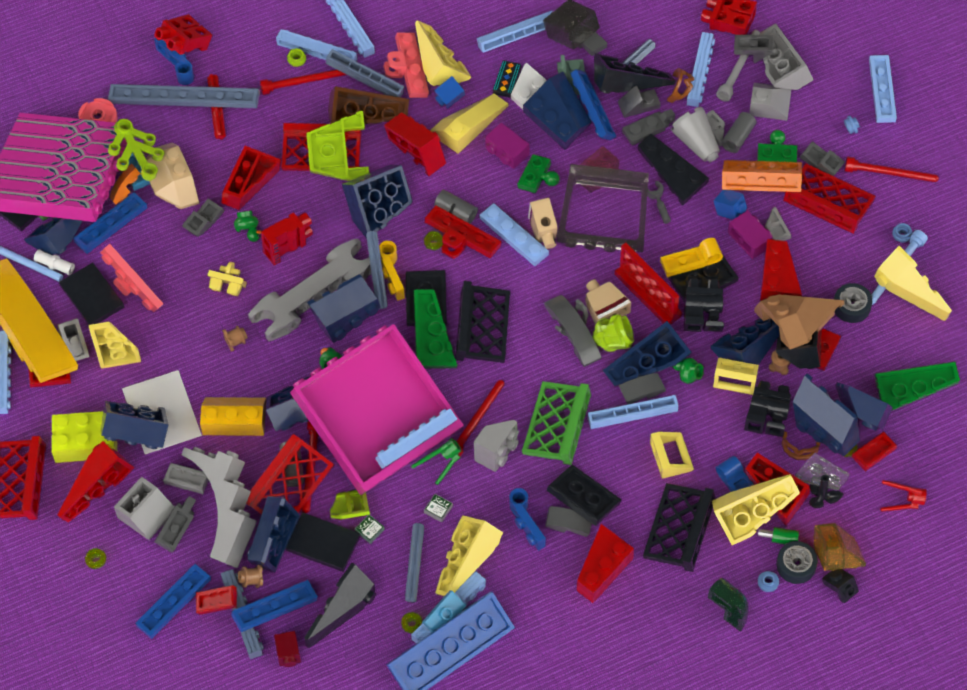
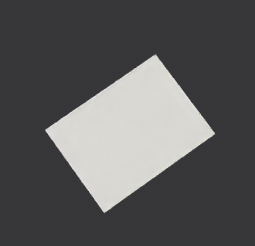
(169, 393)

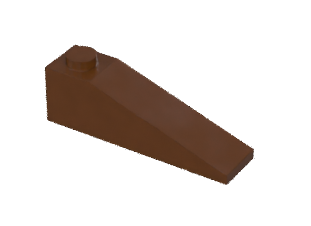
(375, 107)

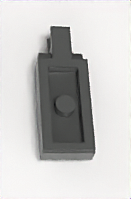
(649, 125)
(176, 525)

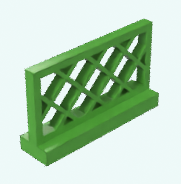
(572, 429)

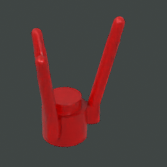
(915, 495)

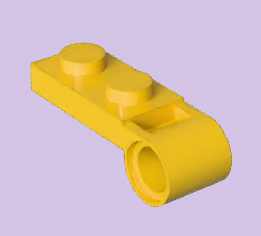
(693, 258)
(388, 260)

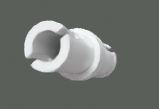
(54, 262)

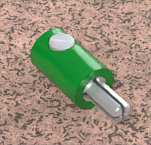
(780, 535)

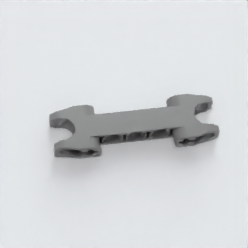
(288, 307)

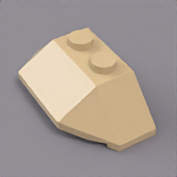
(173, 179)

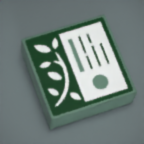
(369, 529)

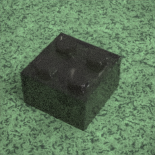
(571, 24)

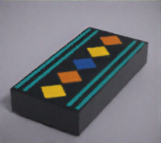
(506, 78)

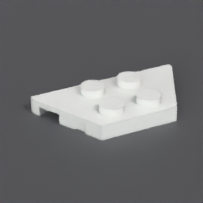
(526, 85)

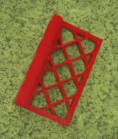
(299, 131)
(824, 207)
(648, 286)
(278, 467)
(32, 476)

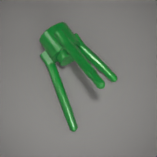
(448, 450)

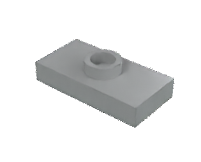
(186, 478)

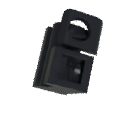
(703, 299)
(771, 403)

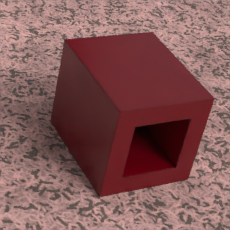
(287, 649)

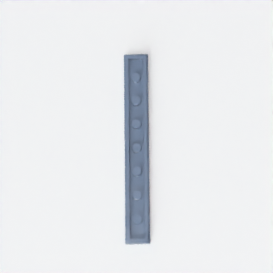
(184, 96)

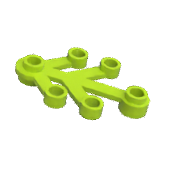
(125, 129)

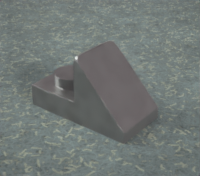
(755, 45)
(637, 103)
(72, 336)

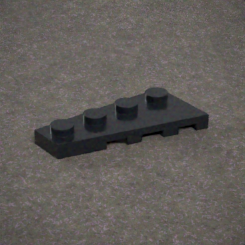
(673, 169)

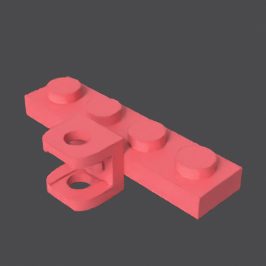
(408, 64)
(129, 280)

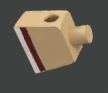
(543, 222)
(606, 301)

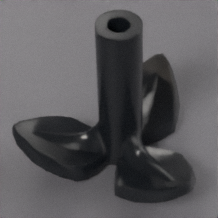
(821, 491)

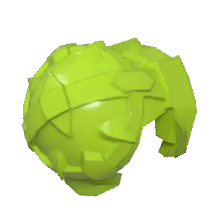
(613, 333)

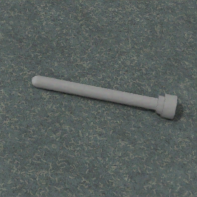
(726, 91)

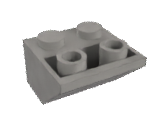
(495, 444)
(144, 508)

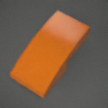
(120, 191)

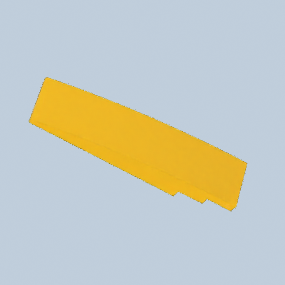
(31, 329)

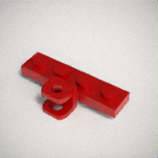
(461, 234)

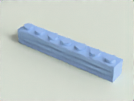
(352, 27)
(512, 33)
(310, 46)
(700, 69)
(5, 372)
(632, 412)
(415, 438)
(466, 592)

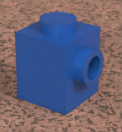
(449, 93)
(730, 204)

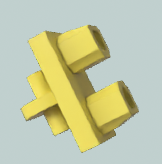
(235, 283)

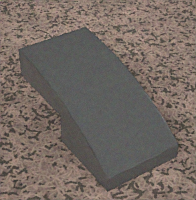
(594, 44)
(822, 160)
(204, 218)
(641, 387)
(567, 519)

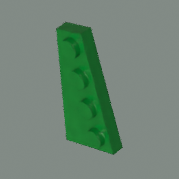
(430, 332)
(913, 384)

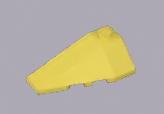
(437, 58)
(466, 124)
(902, 279)
(112, 346)
(750, 507)
(472, 545)

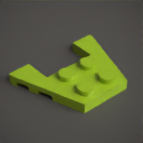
(328, 149)

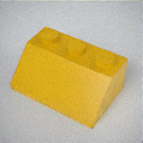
(233, 416)

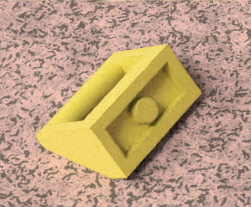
(735, 370)
(665, 468)

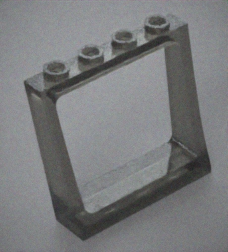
(604, 178)

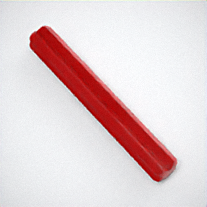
(217, 112)

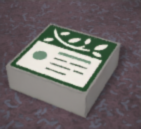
(438, 508)

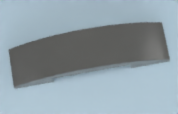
(575, 329)

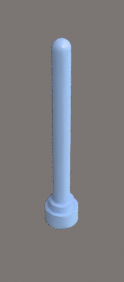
(917, 240)

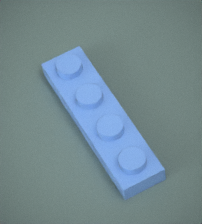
(882, 88)
(514, 234)

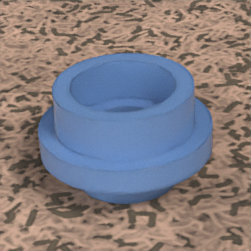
(851, 124)
(902, 228)
(768, 587)

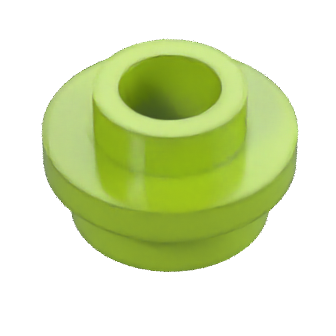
(296, 53)

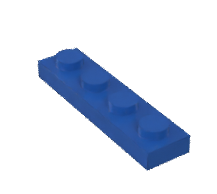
(591, 101)
(110, 223)
(173, 601)
(274, 606)

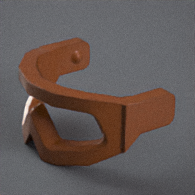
(678, 73)
(798, 453)

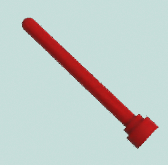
(269, 86)
(854, 165)
(479, 414)
(308, 480)

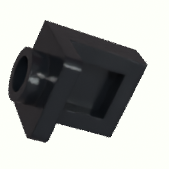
(842, 583)

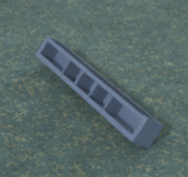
(364, 74)
(249, 636)

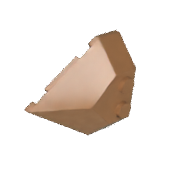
(797, 316)

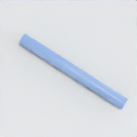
(31, 264)

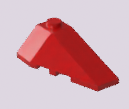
(99, 472)

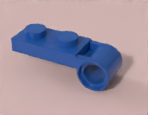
(182, 66)
(732, 474)
(523, 519)

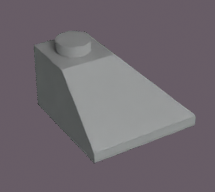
(770, 102)

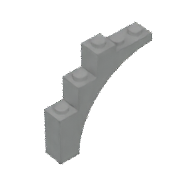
(234, 524)

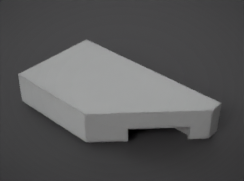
(717, 126)
(777, 226)

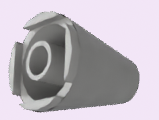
(697, 134)

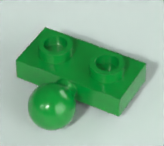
(776, 151)
(537, 172)

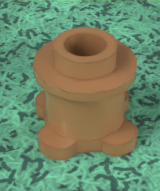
(234, 337)
(779, 364)
(251, 576)

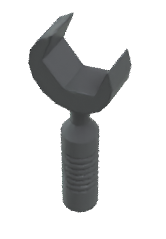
(660, 204)

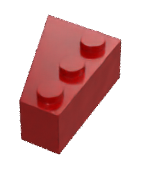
(416, 140)
(249, 176)
(779, 271)
(763, 470)
(604, 562)

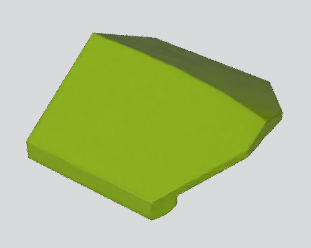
(349, 505)

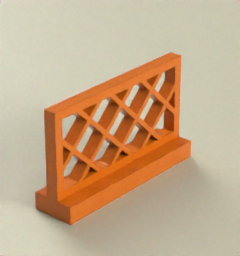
(762, 176)

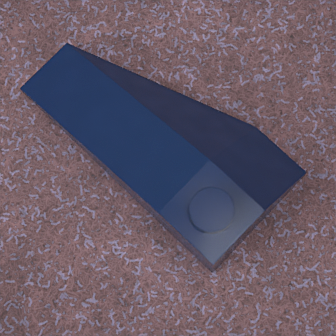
(54, 235)
(749, 343)
(652, 354)

